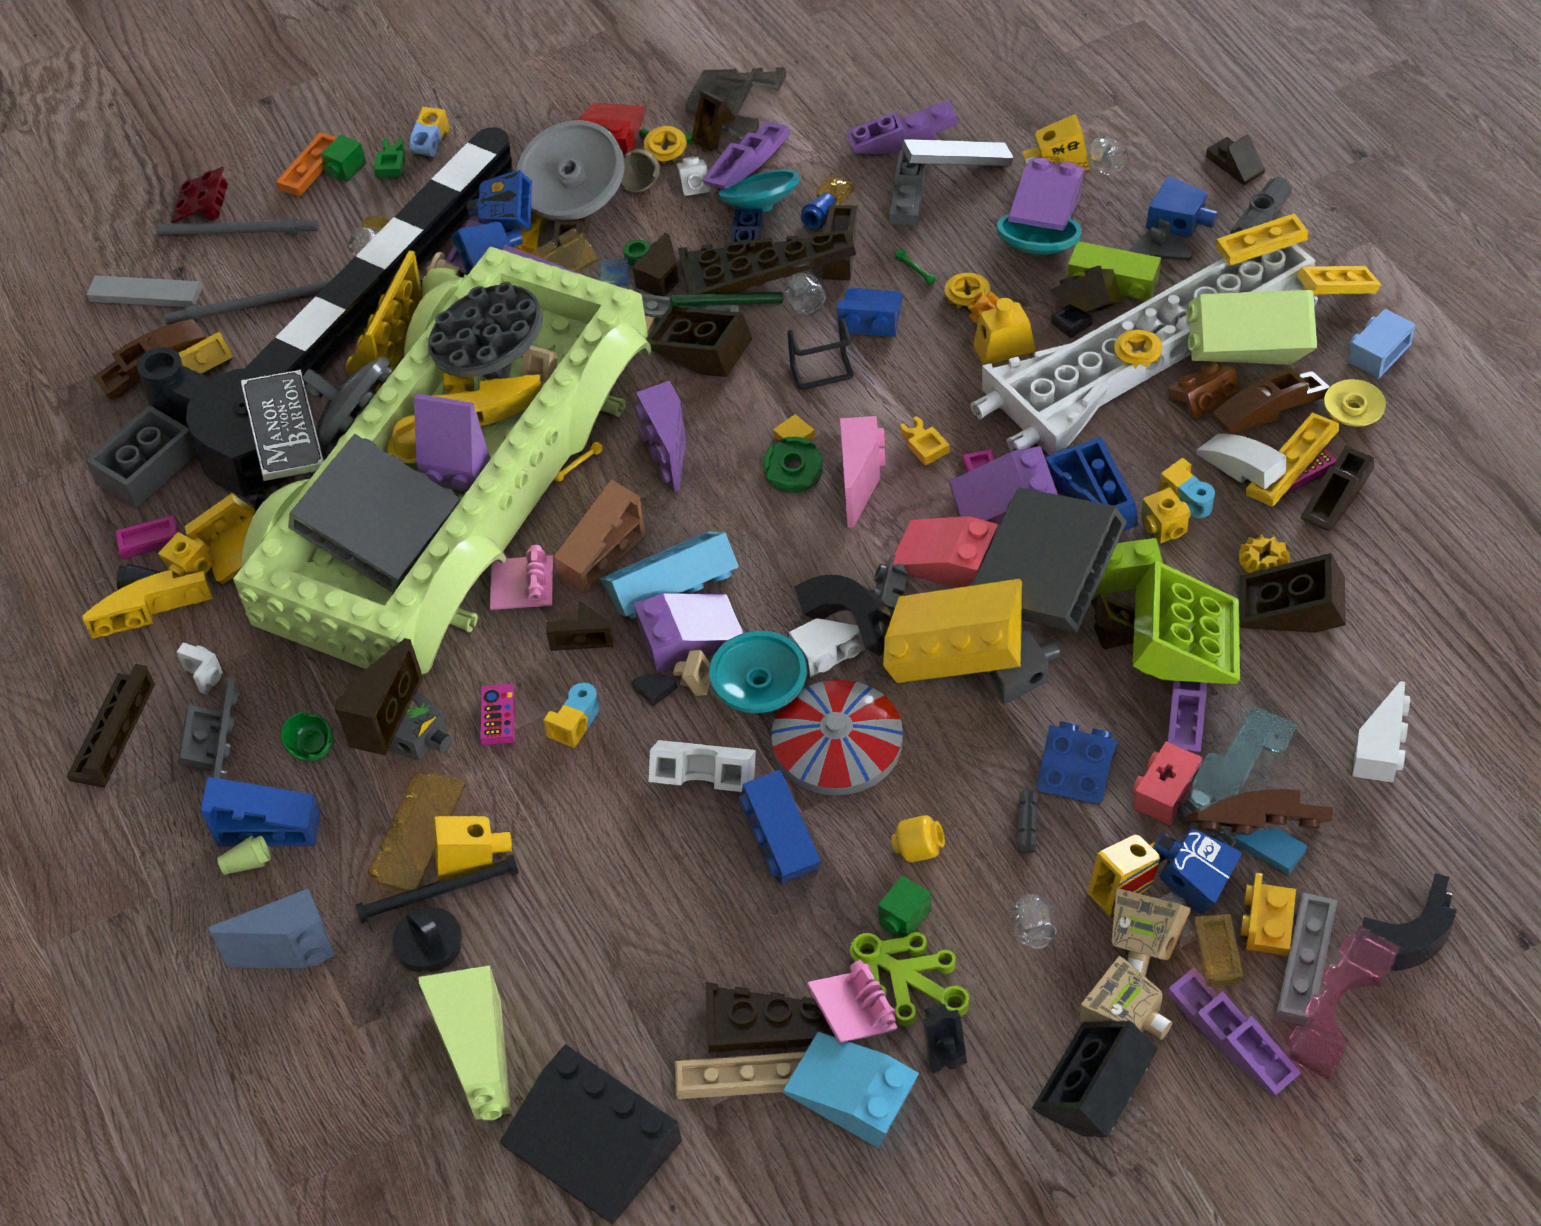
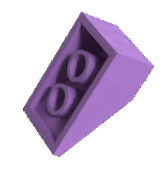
(1047, 194)
(449, 441)
(989, 488)
(684, 623)

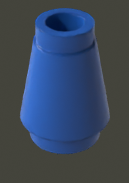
(816, 212)

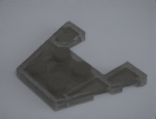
(734, 89)

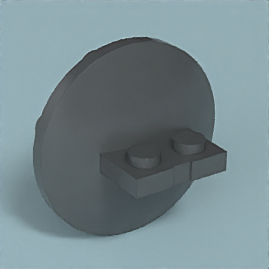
(485, 331)
(345, 400)

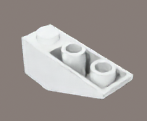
(1379, 739)

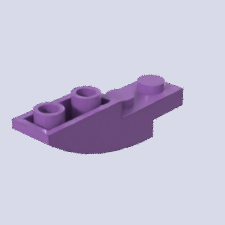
(889, 131)

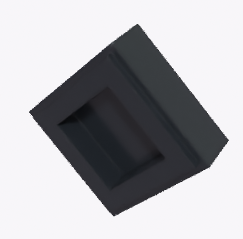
(1071, 320)

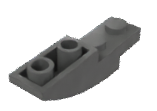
(908, 192)

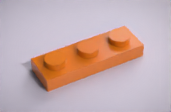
(305, 167)

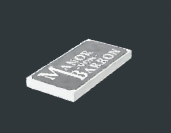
(282, 425)

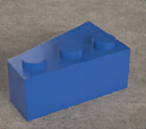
(245, 810)
(778, 827)

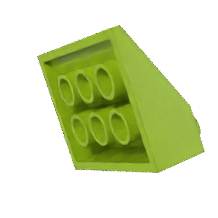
(1185, 629)

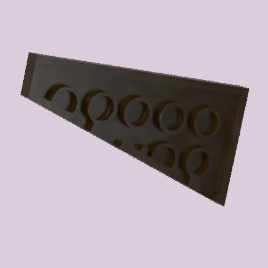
(760, 261)

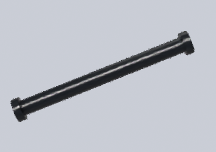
(436, 888)

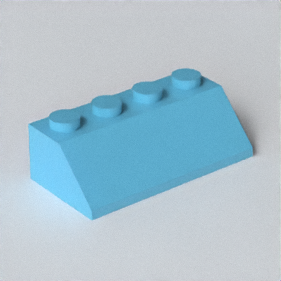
(671, 571)

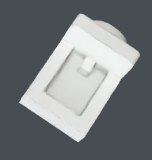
(691, 175)
(202, 664)

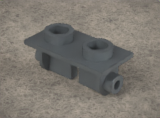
(890, 579)

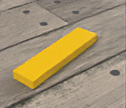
(1299, 452)

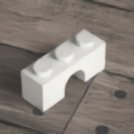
(682, 762)

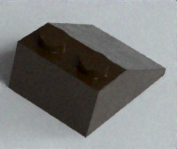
(701, 339)
(1294, 596)
(379, 699)

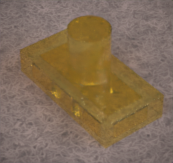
(1218, 950)

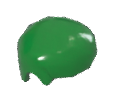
(307, 736)

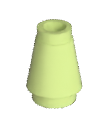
(245, 856)

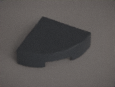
(654, 687)

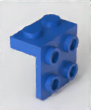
(870, 311)
(1076, 762)

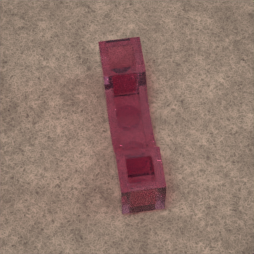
(1364, 963)

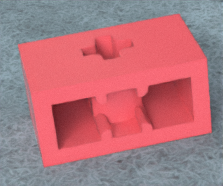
(1166, 782)

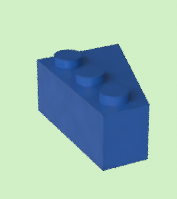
(1092, 475)

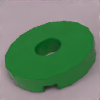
(795, 479)

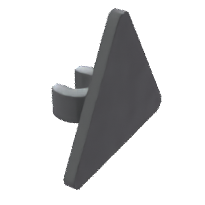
(1162, 243)

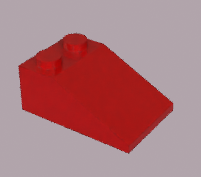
(619, 119)

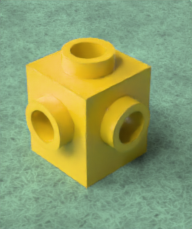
(1165, 515)
(186, 555)

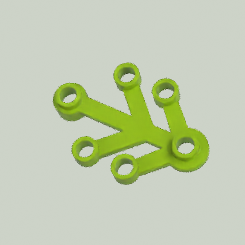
(906, 971)

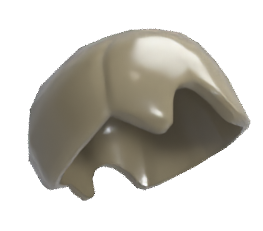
(640, 171)

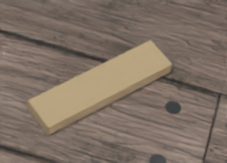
(734, 1075)

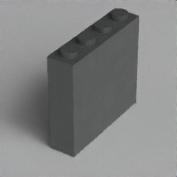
(372, 512)
(1056, 550)

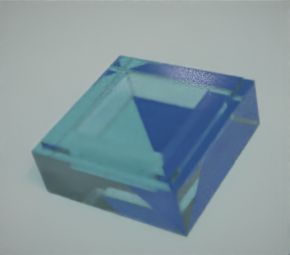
(615, 272)

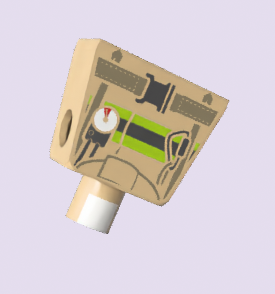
(1146, 927)
(1126, 996)

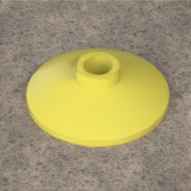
(1354, 402)

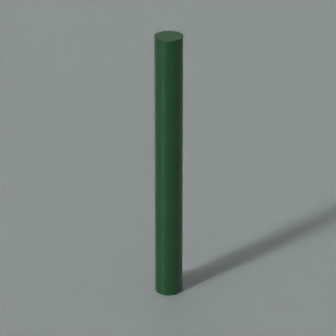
(726, 299)

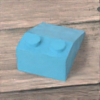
(851, 1086)

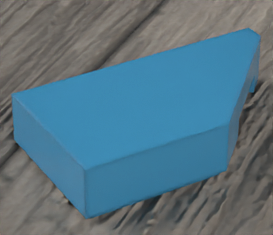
(1273, 847)

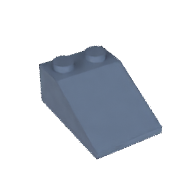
(275, 935)

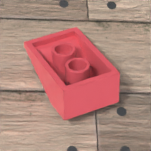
(945, 549)

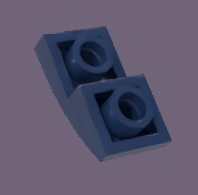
(747, 225)

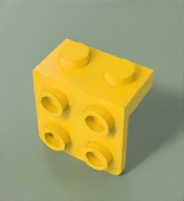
(224, 532)

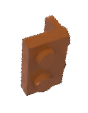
(1206, 388)

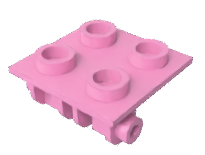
(522, 581)
(854, 1004)

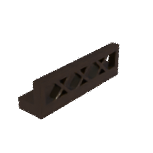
(117, 729)

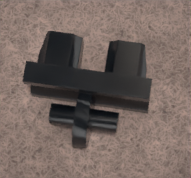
(944, 1038)

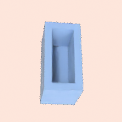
(1381, 343)

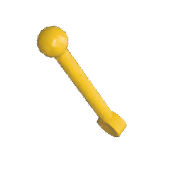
(596, 448)

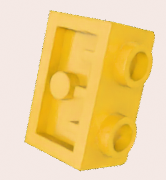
(1270, 917)

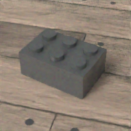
(142, 456)

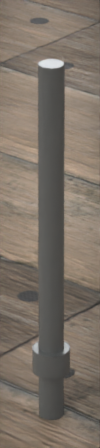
(288, 226)
(196, 313)

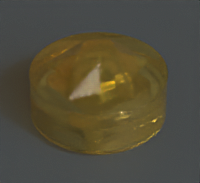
(376, 222)

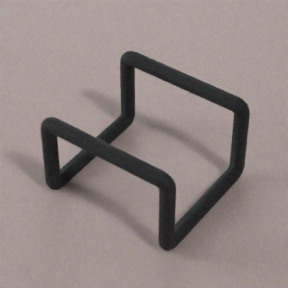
(845, 340)

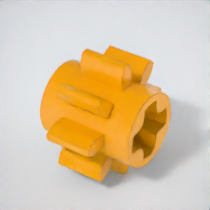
(981, 303)

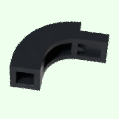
(836, 593)
(1424, 936)

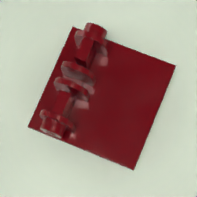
(201, 194)

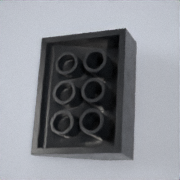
(591, 1134)

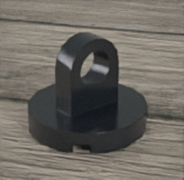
(427, 939)

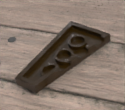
(760, 1021)

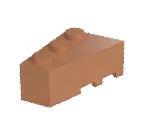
(601, 537)

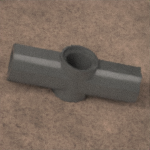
(1264, 204)

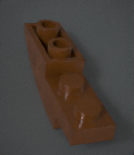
(124, 372)
(1266, 398)
(1249, 809)

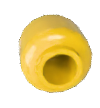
(918, 838)

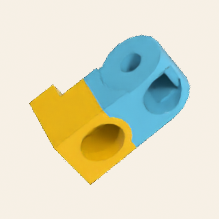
(1188, 488)
(574, 716)

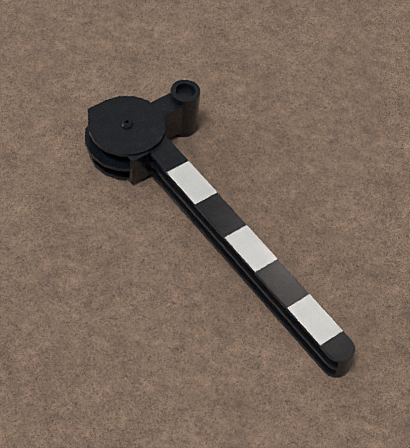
(217, 407)

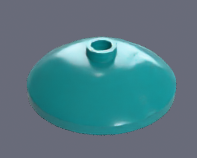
(761, 190)
(1038, 240)
(757, 659)

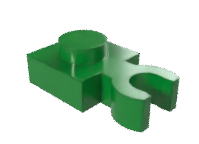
(391, 160)

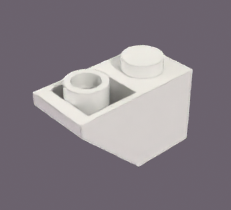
(826, 643)

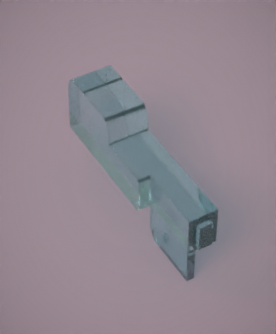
(1227, 774)

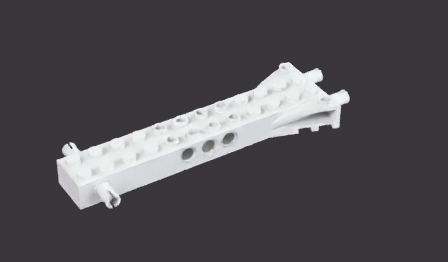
(1066, 384)

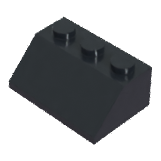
(1096, 1077)

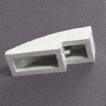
(1244, 459)

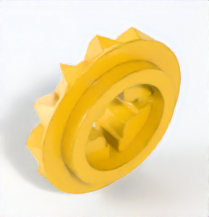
(656, 138)
(956, 285)
(1135, 340)
(1251, 550)

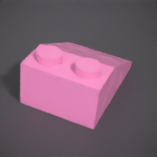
(861, 462)

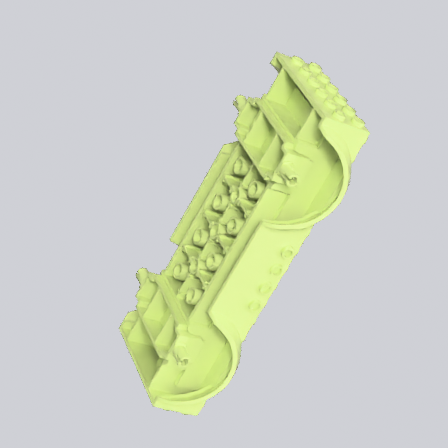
(331, 607)

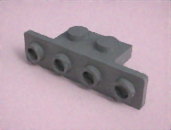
(205, 734)

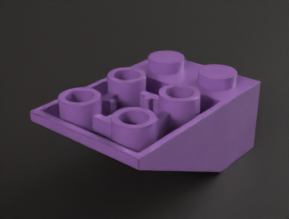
(663, 429)

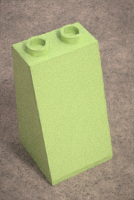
(1252, 327)
(471, 1028)

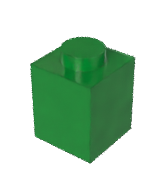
(343, 158)
(904, 907)

